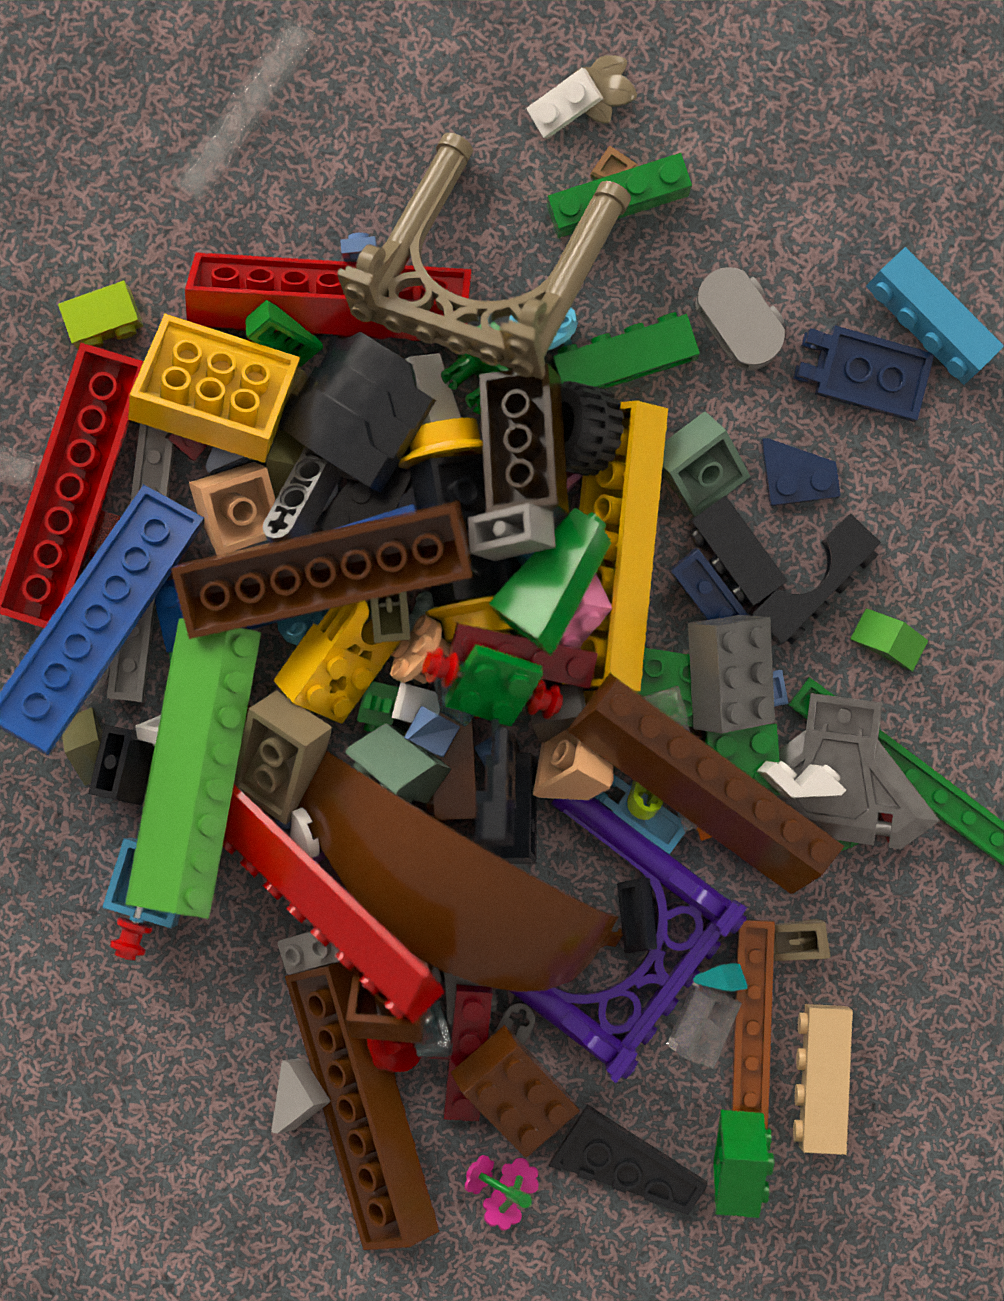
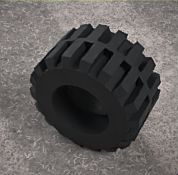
(590, 427)

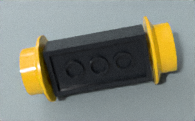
(445, 469)

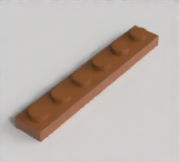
(754, 1018)

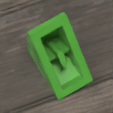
(889, 638)

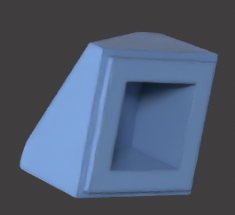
(432, 731)

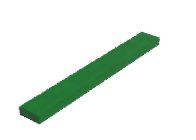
(942, 796)

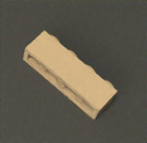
(825, 1079)

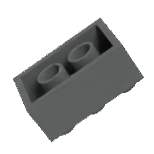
(731, 673)

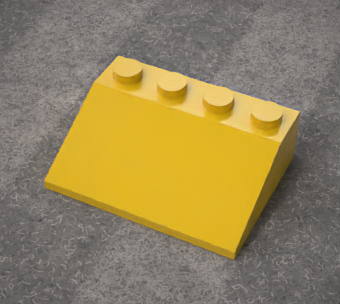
(213, 388)

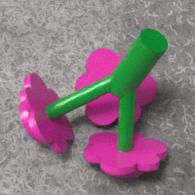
(510, 1192)

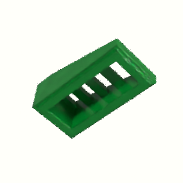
(267, 319)

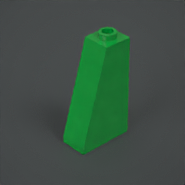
(553, 581)

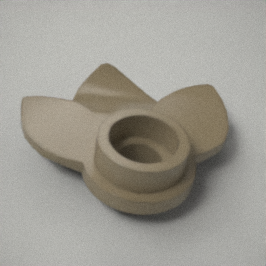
(613, 87)

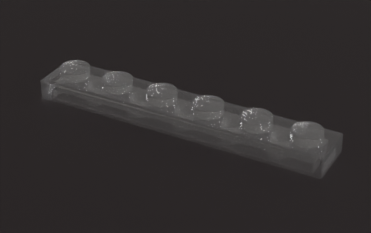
(245, 111)

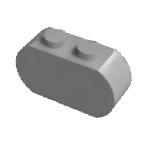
(740, 318)

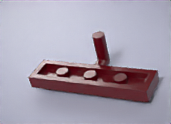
(564, 665)
(468, 1033)

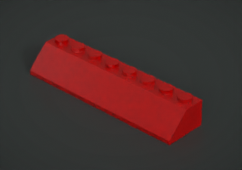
(230, 287)
(69, 485)
(329, 909)

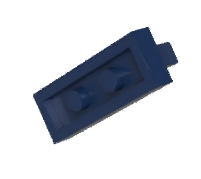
(705, 587)

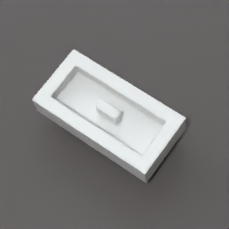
(564, 103)

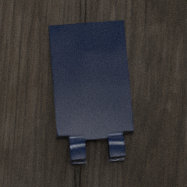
(867, 371)

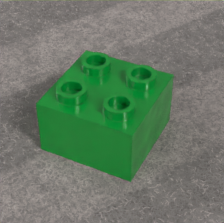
(741, 1164)

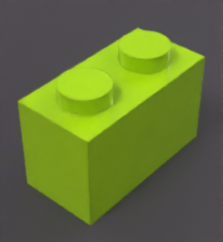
(101, 315)

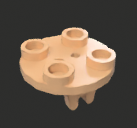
(411, 653)

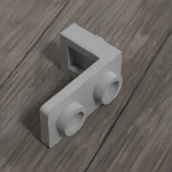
(305, 952)

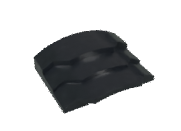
(359, 409)
(507, 806)

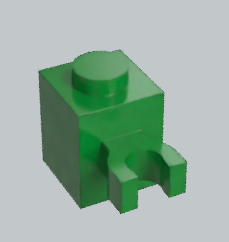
(377, 706)

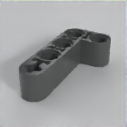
(302, 497)

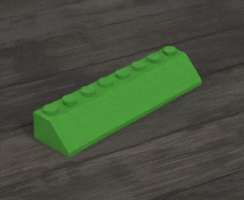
(193, 771)

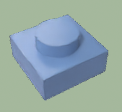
(354, 245)

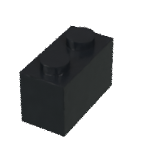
(122, 766)

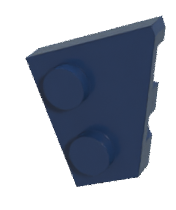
(797, 474)

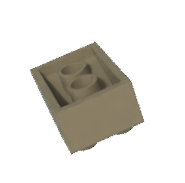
(280, 754)

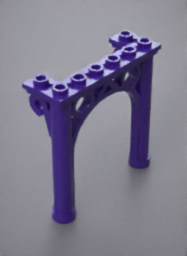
(701, 898)

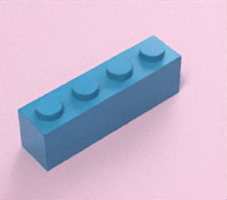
(934, 316)

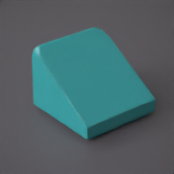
(723, 977)

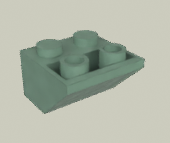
(398, 763)

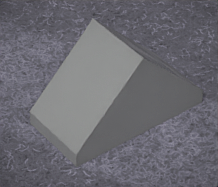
(297, 1096)

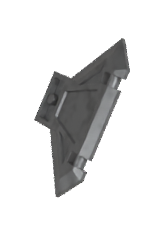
(845, 738)

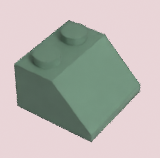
(702, 464)

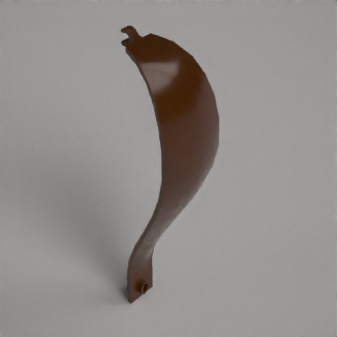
(446, 892)

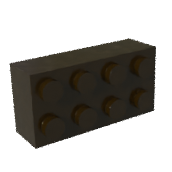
(523, 441)

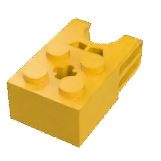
(335, 662)

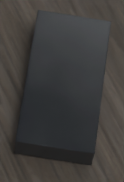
(637, 915)

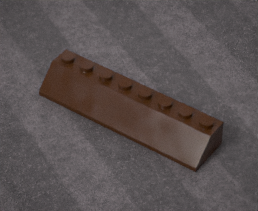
(323, 570)
(704, 786)
(363, 1116)

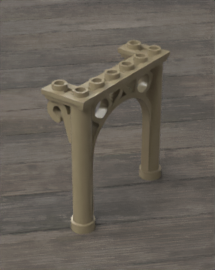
(538, 312)

